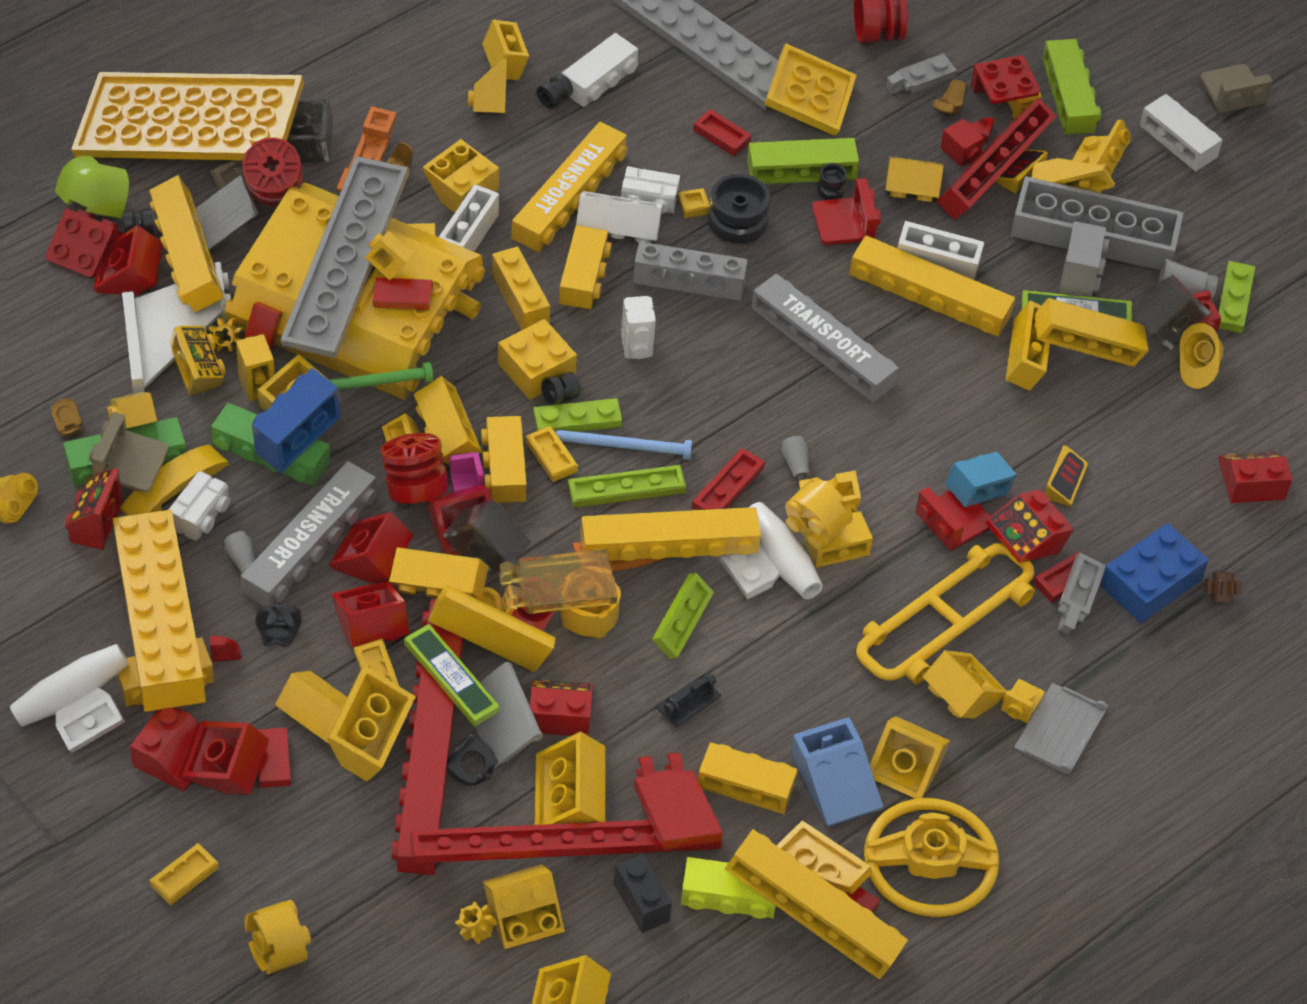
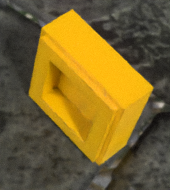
(693, 203)

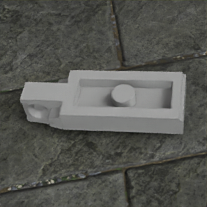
(921, 75)
(1079, 591)

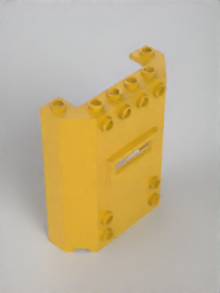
(376, 337)

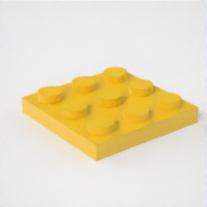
(810, 89)

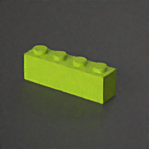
(1071, 86)
(800, 159)

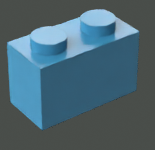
(980, 479)

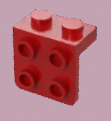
(1004, 79)
(847, 218)
(81, 242)
(950, 519)

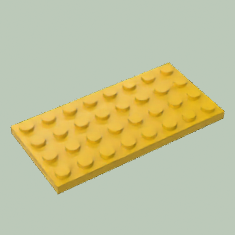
(185, 115)

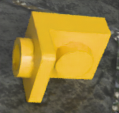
(1022, 700)

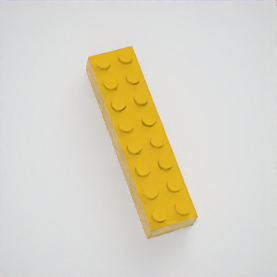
(158, 611)

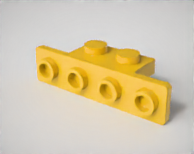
(1105, 149)

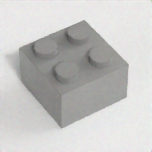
(1084, 260)

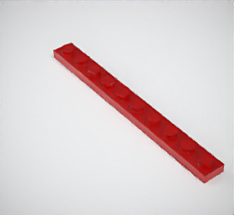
(539, 841)

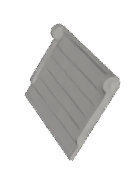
(226, 212)
(514, 724)
(1061, 728)

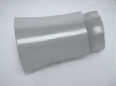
(1194, 279)

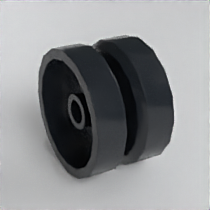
(739, 208)

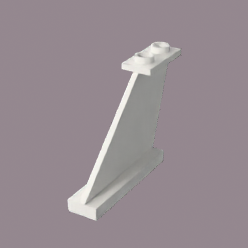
(151, 325)

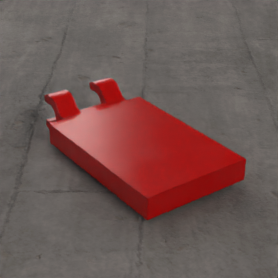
(675, 804)

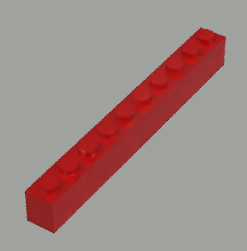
(429, 754)

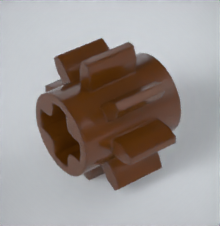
(1222, 586)

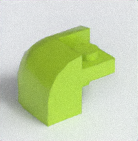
(94, 186)

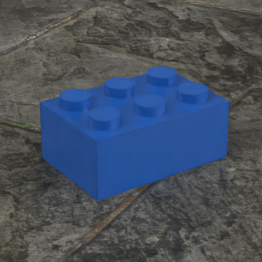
(296, 420)
(1154, 572)

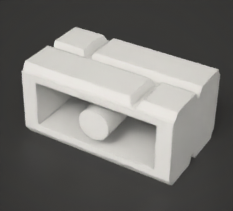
(651, 187)
(638, 327)
(199, 505)

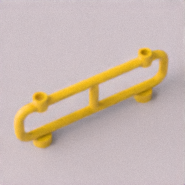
(915, 666)

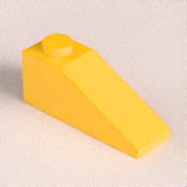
(1073, 174)

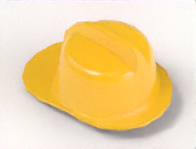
(1200, 355)

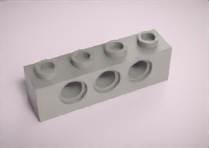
(690, 271)

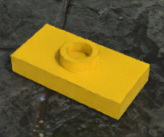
(551, 454)
(376, 658)
(184, 874)

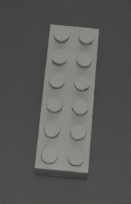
(1135, 230)

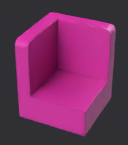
(465, 471)

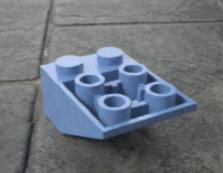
(836, 771)

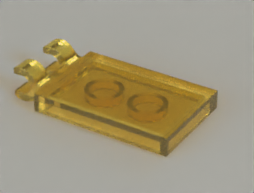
(559, 581)

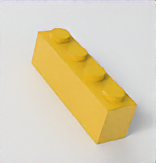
(1091, 332)

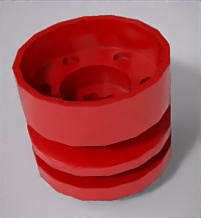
(879, 15)
(272, 186)
(414, 468)

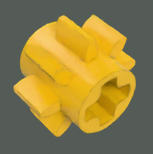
(219, 336)
(476, 922)

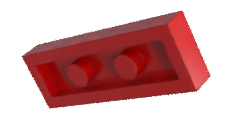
(729, 482)

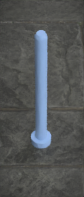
(627, 443)

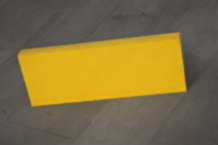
(491, 628)

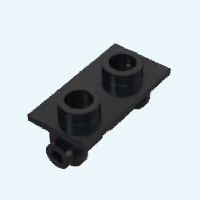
(690, 700)

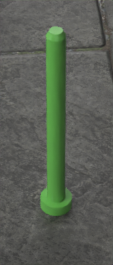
(424, 372)

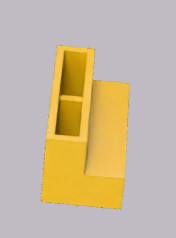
(311, 702)

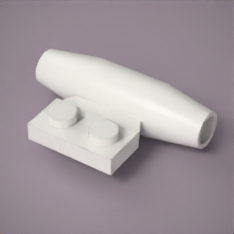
(777, 556)
(76, 698)

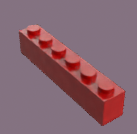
(996, 158)

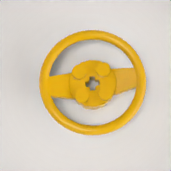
(913, 848)

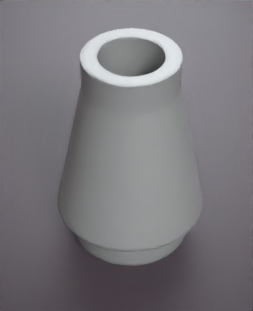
(796, 456)
(240, 550)

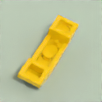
(174, 478)

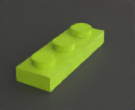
(1235, 296)
(579, 416)
(682, 616)

